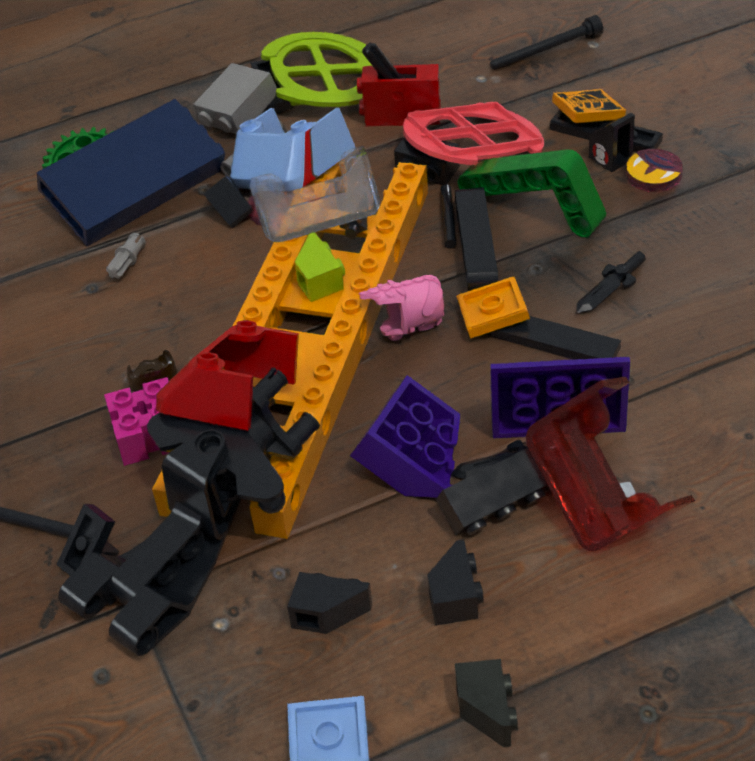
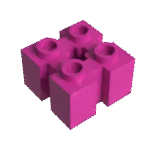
(130, 419)

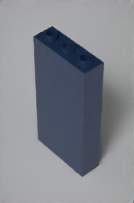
(130, 171)

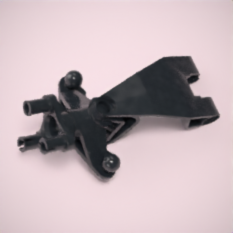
(204, 482)

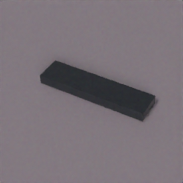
(643, 137)
(559, 339)

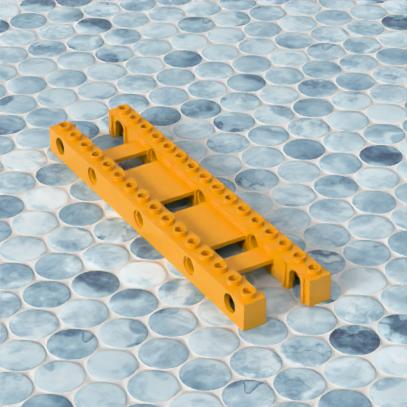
(327, 360)

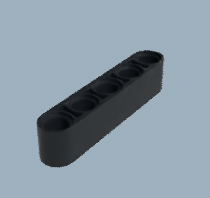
(475, 238)

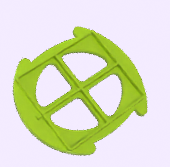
(314, 42)

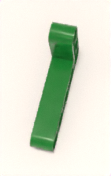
(553, 170)

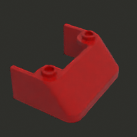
(219, 379)

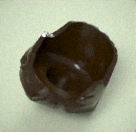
(151, 370)

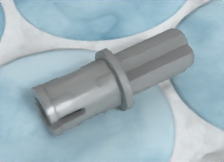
(125, 256)

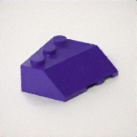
(411, 442)

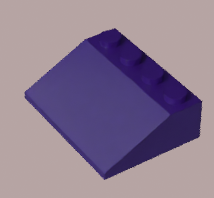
(531, 390)

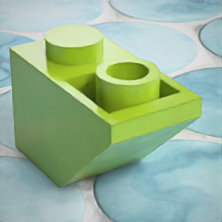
(318, 270)

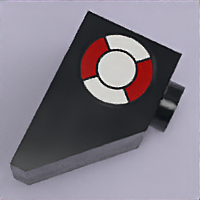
(613, 143)

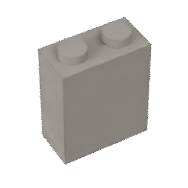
(235, 98)

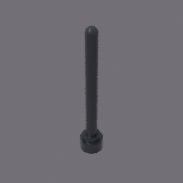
(590, 27)

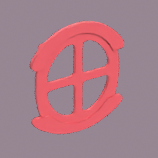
(431, 142)

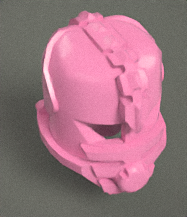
(408, 305)

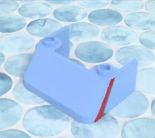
(292, 156)

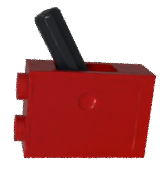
(395, 89)

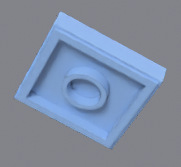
(328, 730)

